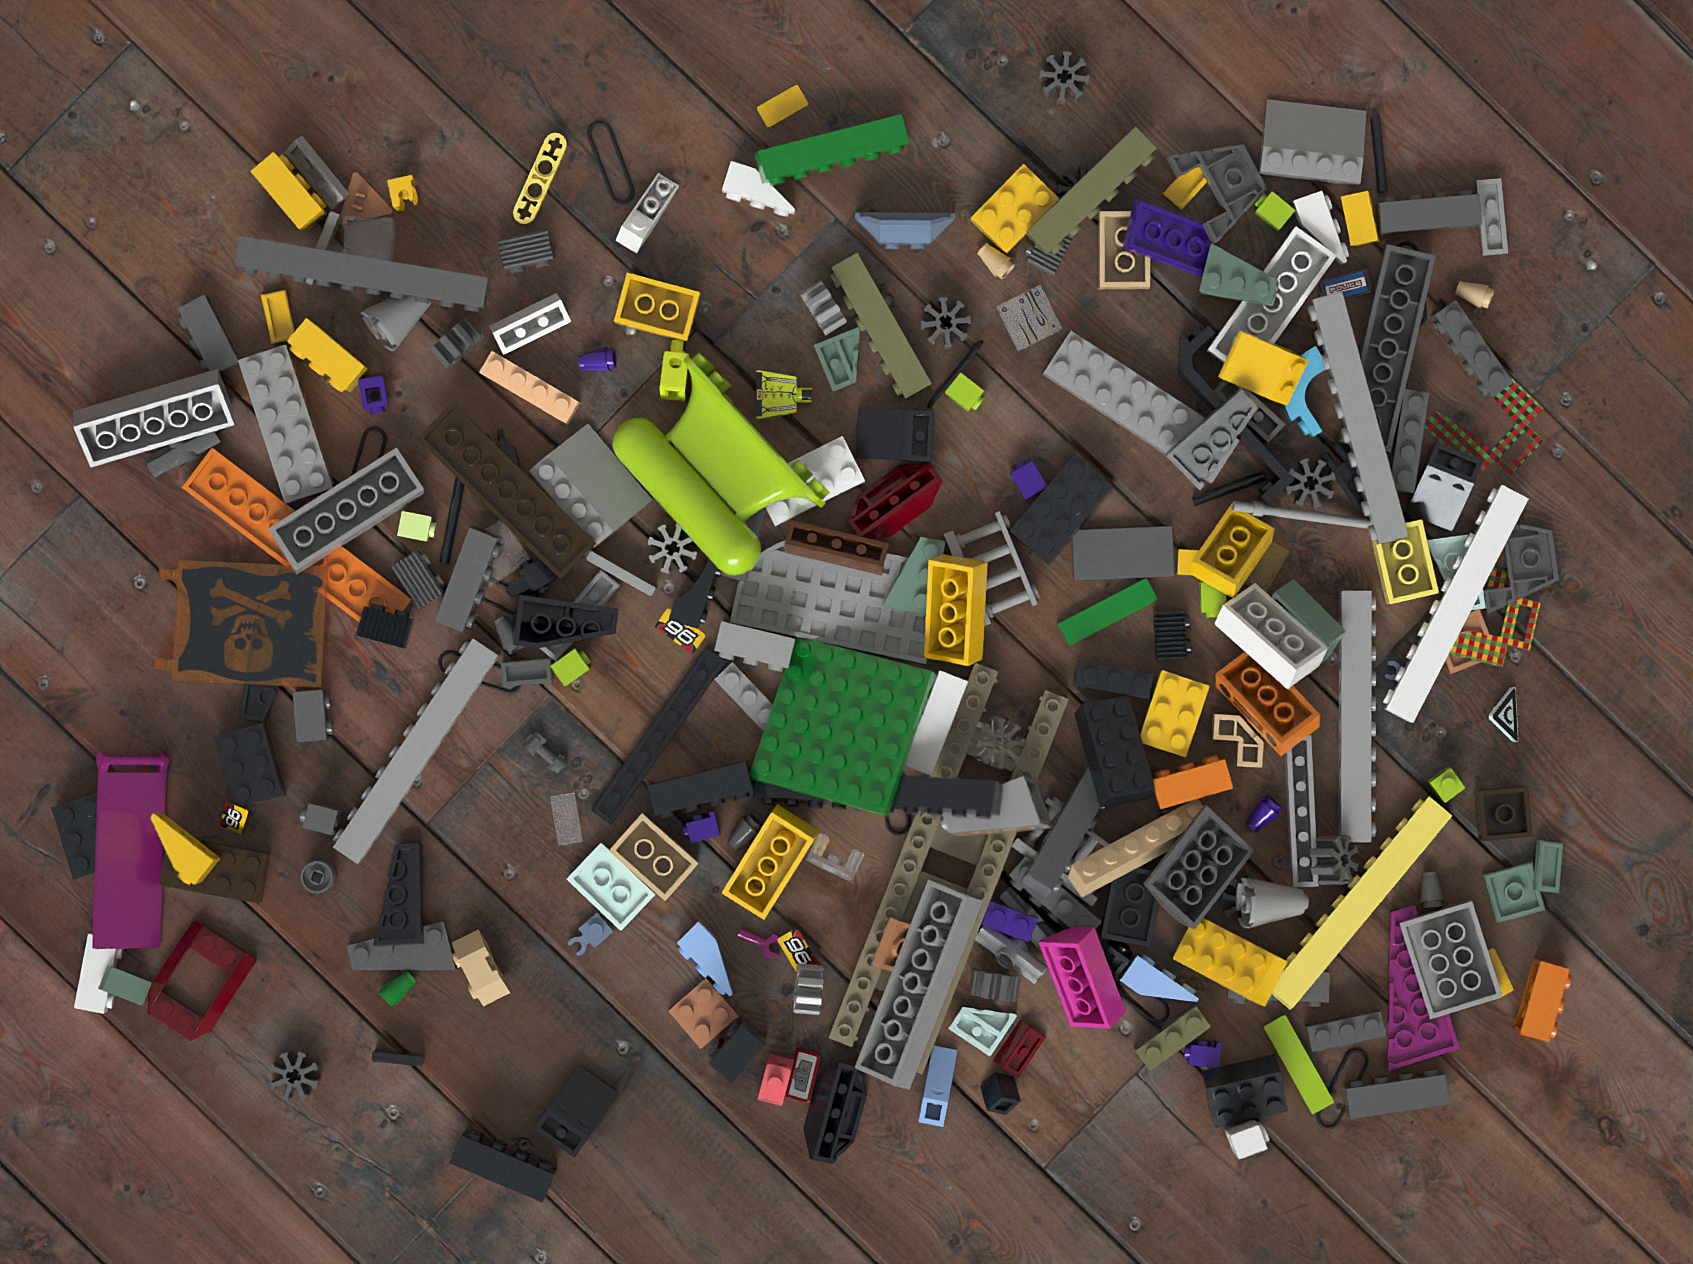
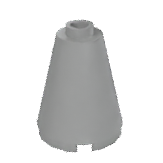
(393, 319)
(1268, 902)

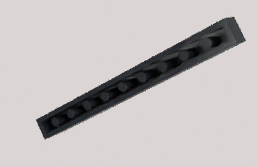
(912, 795)

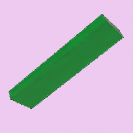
(1107, 611)

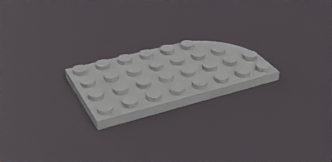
(829, 604)

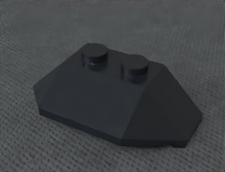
(834, 1112)

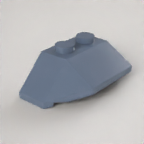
(904, 228)

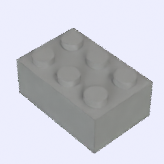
(754, 646)

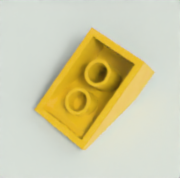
(1263, 368)
(185, 852)

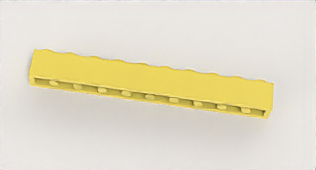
(1360, 901)

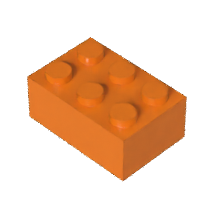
(1191, 781)
(1542, 1000)

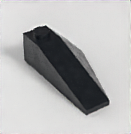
(554, 622)

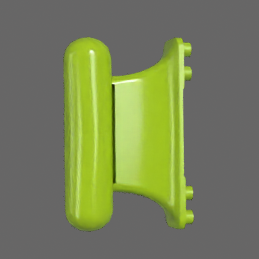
(713, 470)

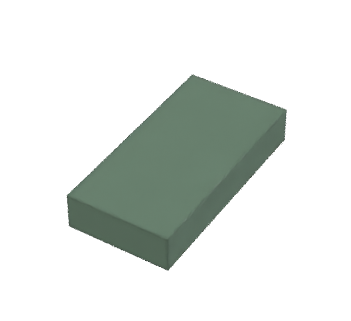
(1547, 866)
(124, 985)

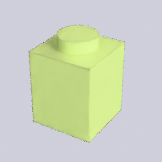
(416, 526)

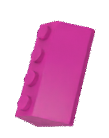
(1082, 978)

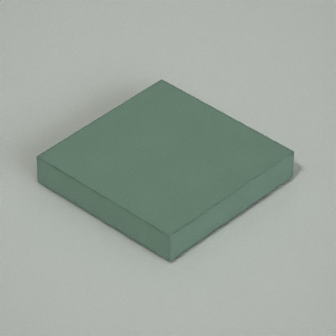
(1512, 892)

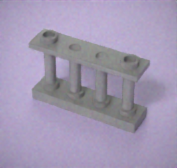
(957, 542)
(1027, 845)

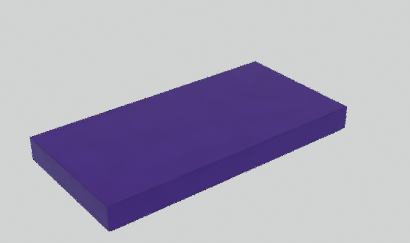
(1167, 238)

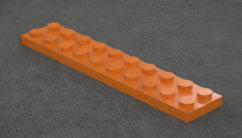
(255, 509)

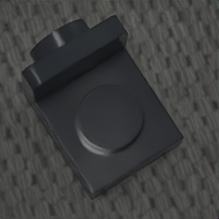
(1117, 956)

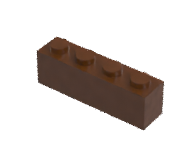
(836, 547)

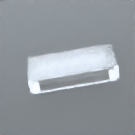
(566, 819)

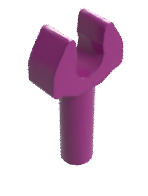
(760, 941)

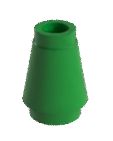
(396, 989)

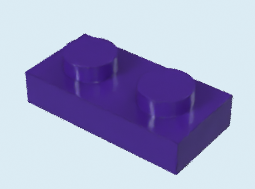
(1009, 921)

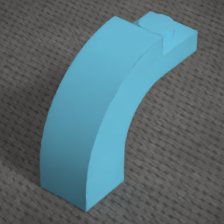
(1297, 405)

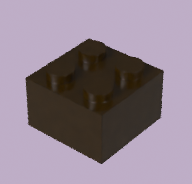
(1503, 813)

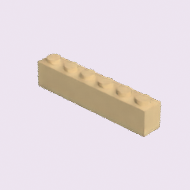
(1132, 850)

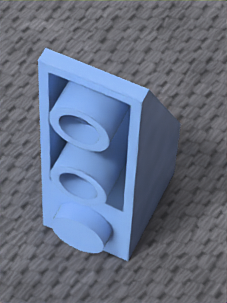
(705, 951)
(1149, 981)
(937, 1086)

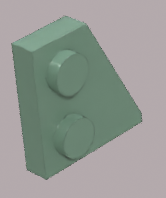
(840, 358)

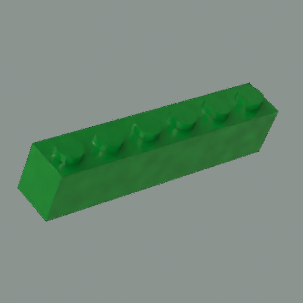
(832, 149)

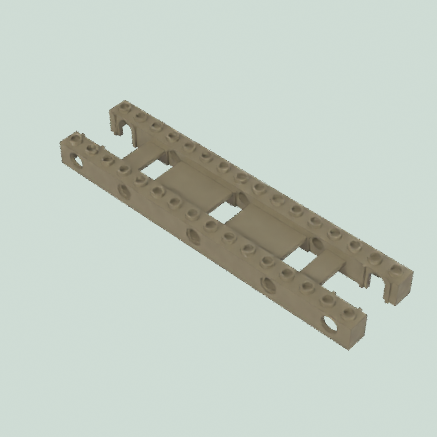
(985, 851)

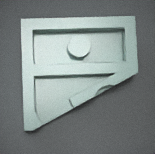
(982, 1027)

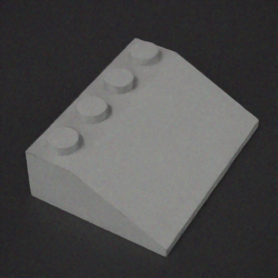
(1312, 142)
(591, 484)
(1451, 959)

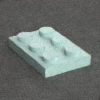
(611, 886)

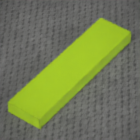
(1298, 1064)

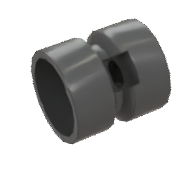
(318, 876)

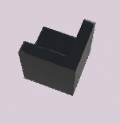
(1000, 1093)

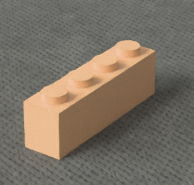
(529, 387)

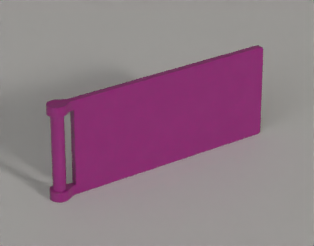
(128, 853)

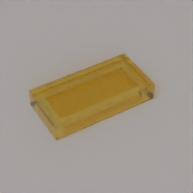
(1268, 567)

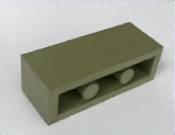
(1172, 1037)

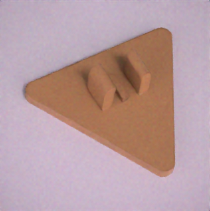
(363, 200)

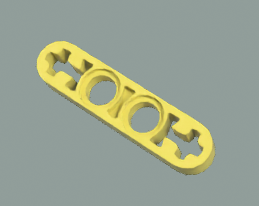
(541, 179)

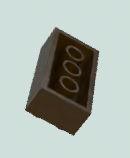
(236, 875)

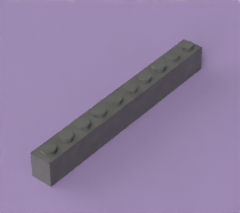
(361, 271)

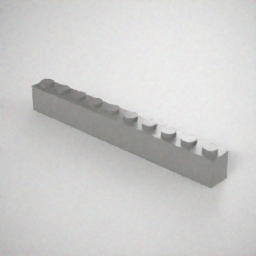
(1358, 418)
(1355, 716)
(415, 751)

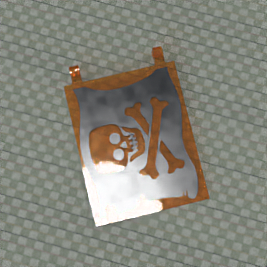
(248, 623)

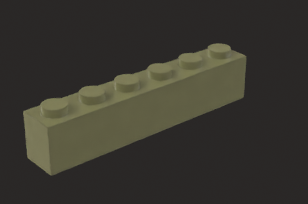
(1091, 191)
(880, 325)

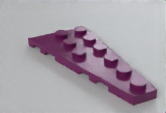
(1410, 1030)

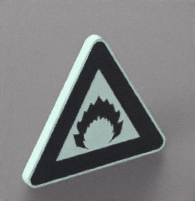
(1505, 715)

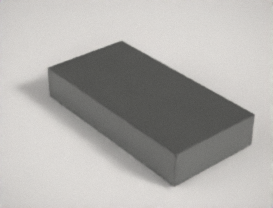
(526, 672)

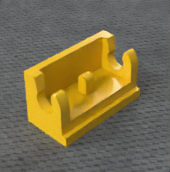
(402, 188)
(1360, 218)

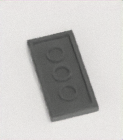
(1123, 553)

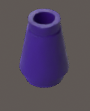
(598, 360)
(1264, 813)

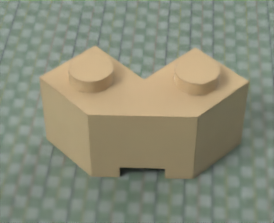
(1248, 744)
(482, 972)

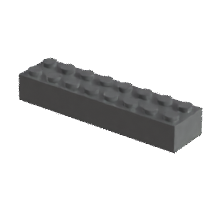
(1393, 331)

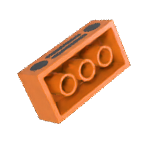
(1273, 710)

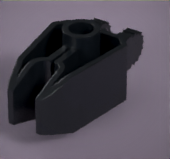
(532, 578)

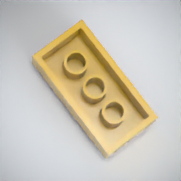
(955, 609)
(770, 861)
(1230, 961)

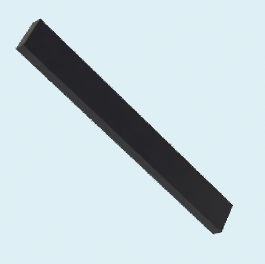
(659, 735)

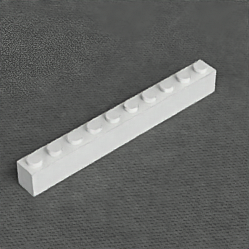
(1455, 604)

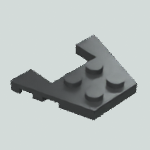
(1231, 179)
(1529, 565)

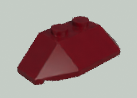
(894, 500)

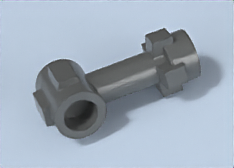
(535, 744)

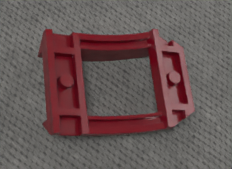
(218, 953)

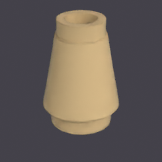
(996, 261)
(1474, 293)

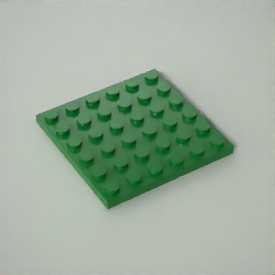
(842, 725)

